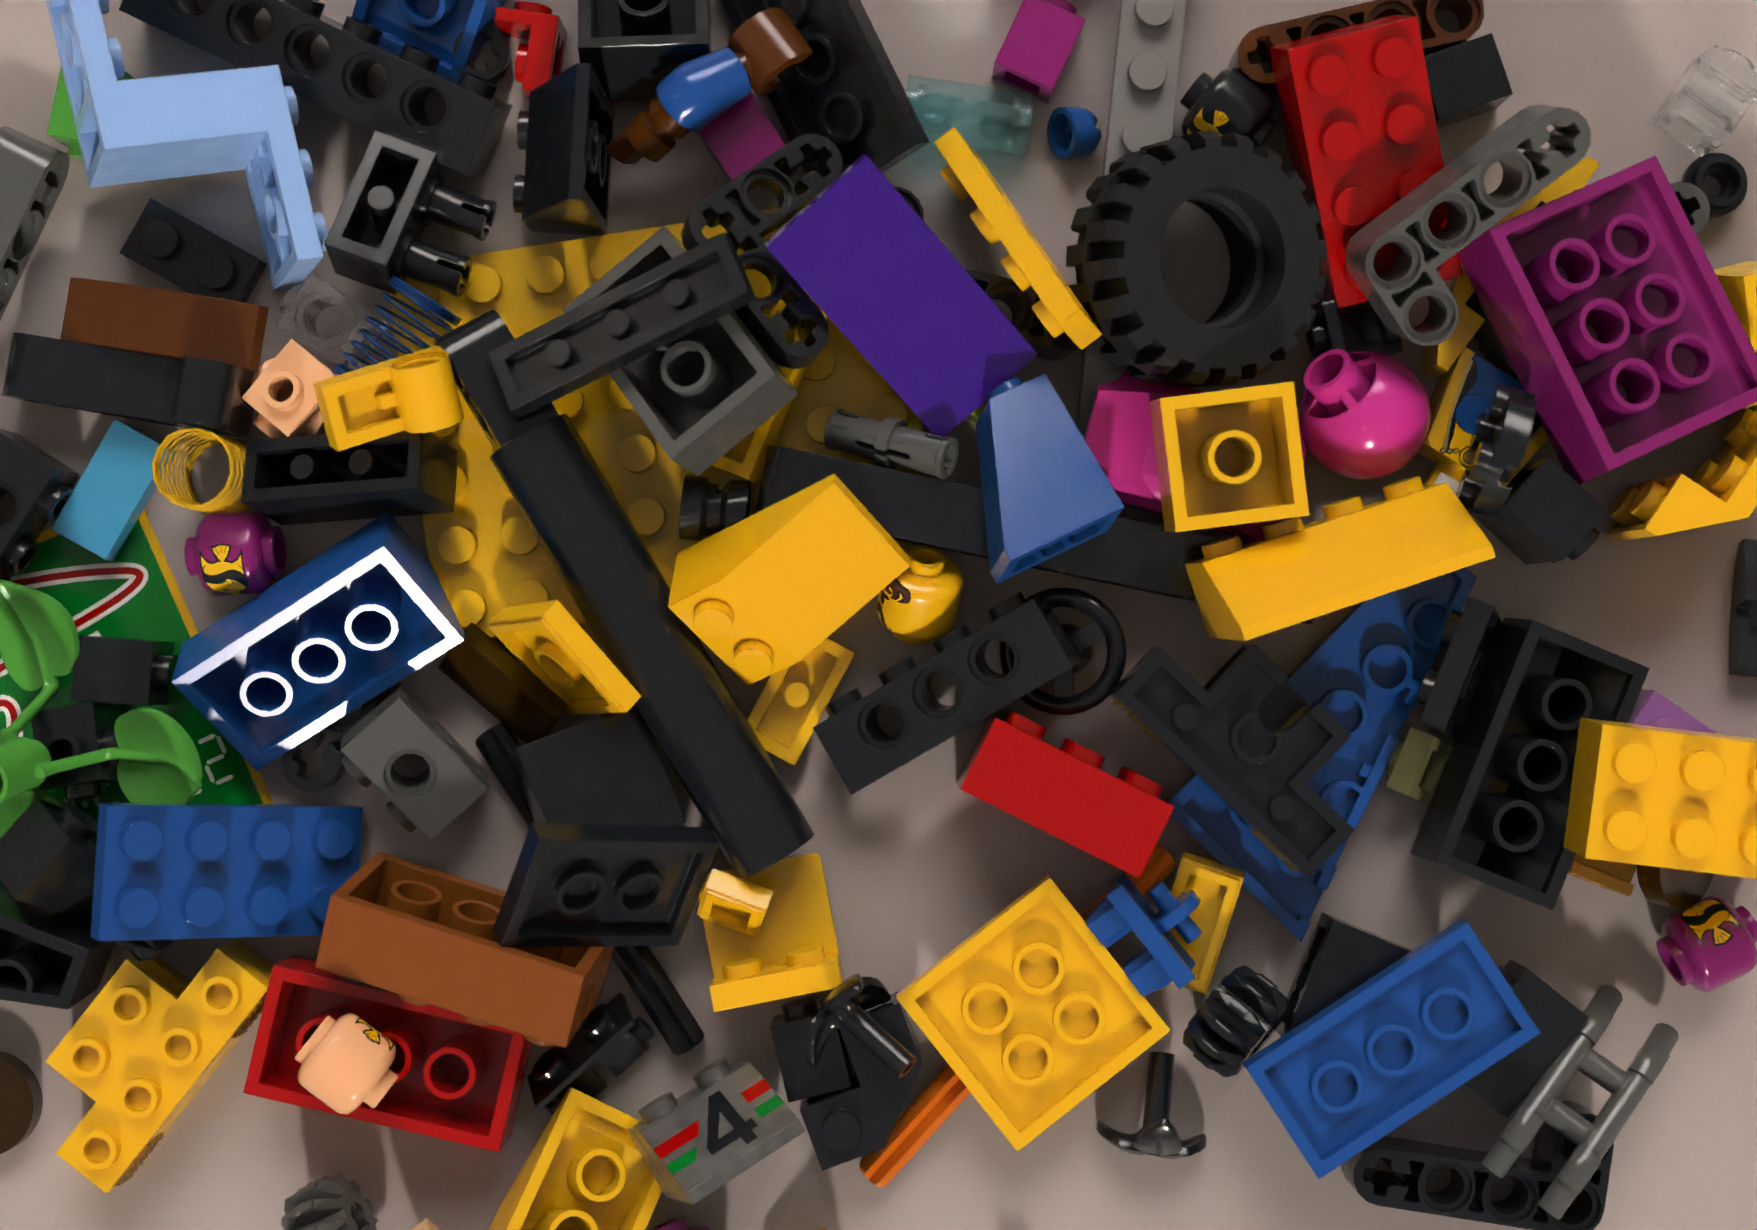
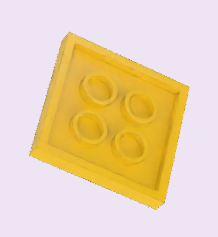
(1032, 1013)

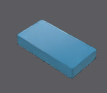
(111, 492)

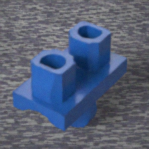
(1163, 955)

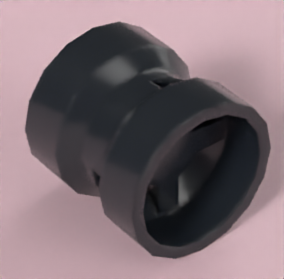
(710, 509)

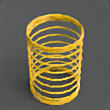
(216, 505)

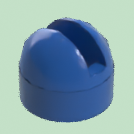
(1072, 132)

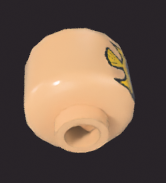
(347, 1063)

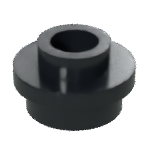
(1729, 175)

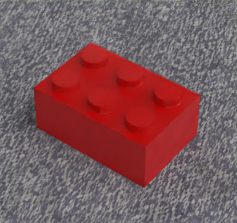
(1066, 792)

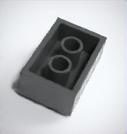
(703, 387)

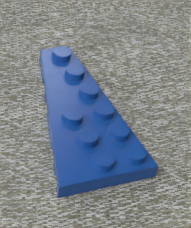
(1368, 682)

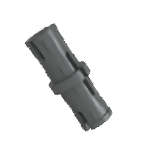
(891, 443)

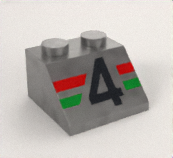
(712, 1130)

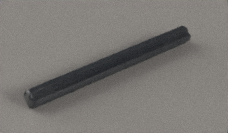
(635, 962)

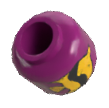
(236, 553)
(1708, 944)

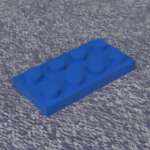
(219, 869)
(1391, 1048)

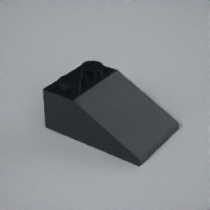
(641, 41)
(565, 155)

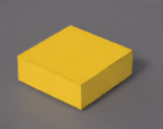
(734, 903)

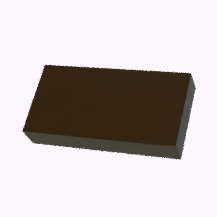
(503, 686)

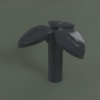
(846, 1010)
(1158, 1134)

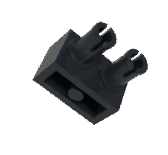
(386, 213)

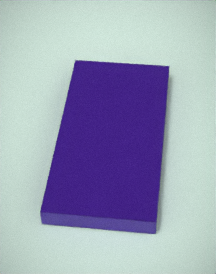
(900, 297)

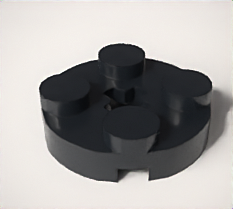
(1499, 446)

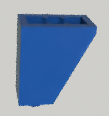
(1037, 478)

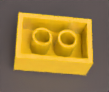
(1664, 798)

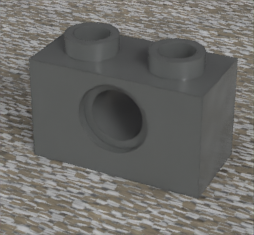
(403, 727)

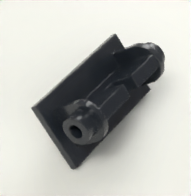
(605, 1037)

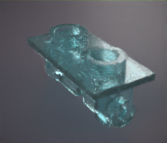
(984, 115)

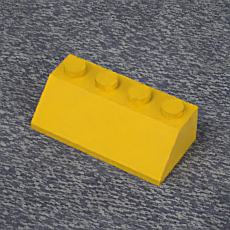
(1334, 560)

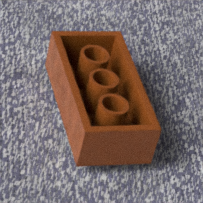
(436, 946)

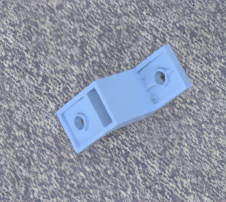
(189, 129)

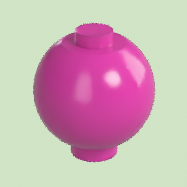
(1363, 413)

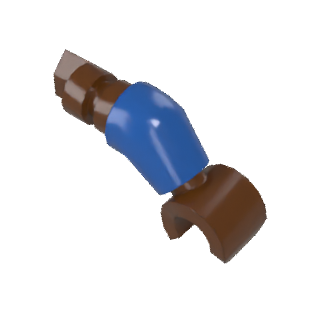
(711, 85)

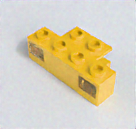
(149, 1052)

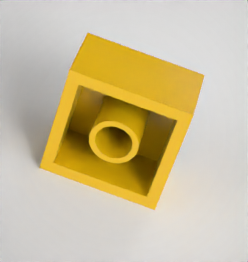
(1229, 457)

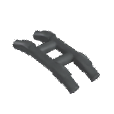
(1592, 1138)

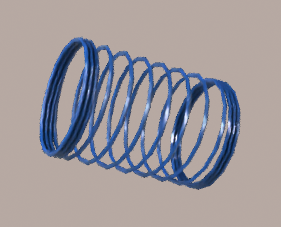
(420, 300)

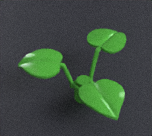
(153, 749)

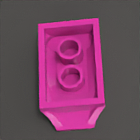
(1124, 446)

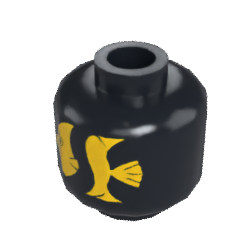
(1229, 106)

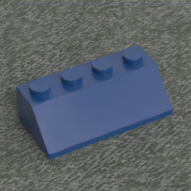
(319, 642)

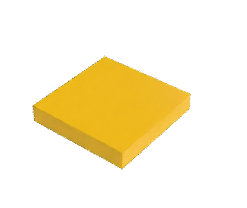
(563, 657)

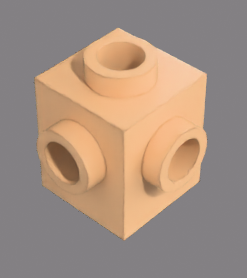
(286, 395)

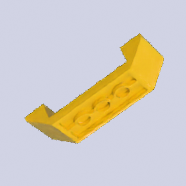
(1713, 495)

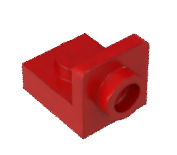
(547, 39)

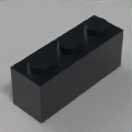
(313, 483)

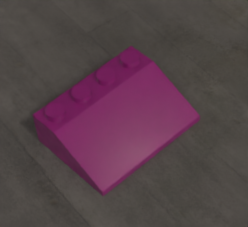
(1613, 320)

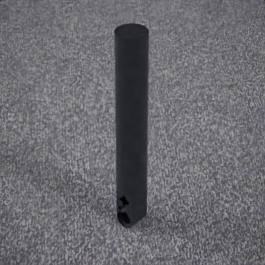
(629, 611)

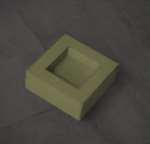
(1418, 765)

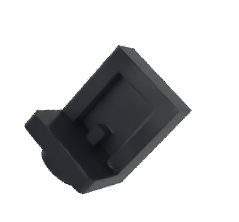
(1349, 329)

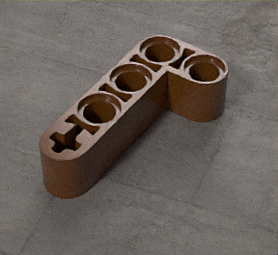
(1434, 38)

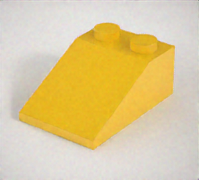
(784, 578)
(582, 1174)

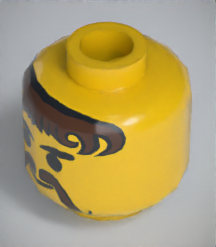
(923, 598)

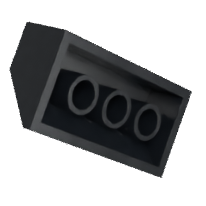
(1513, 760)

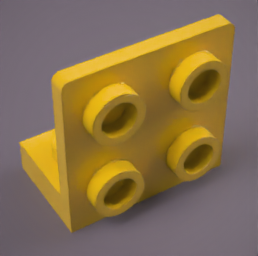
(794, 946)

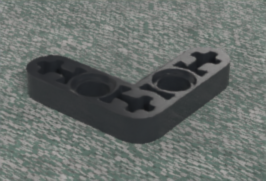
(748, 228)

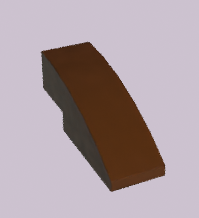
(164, 322)

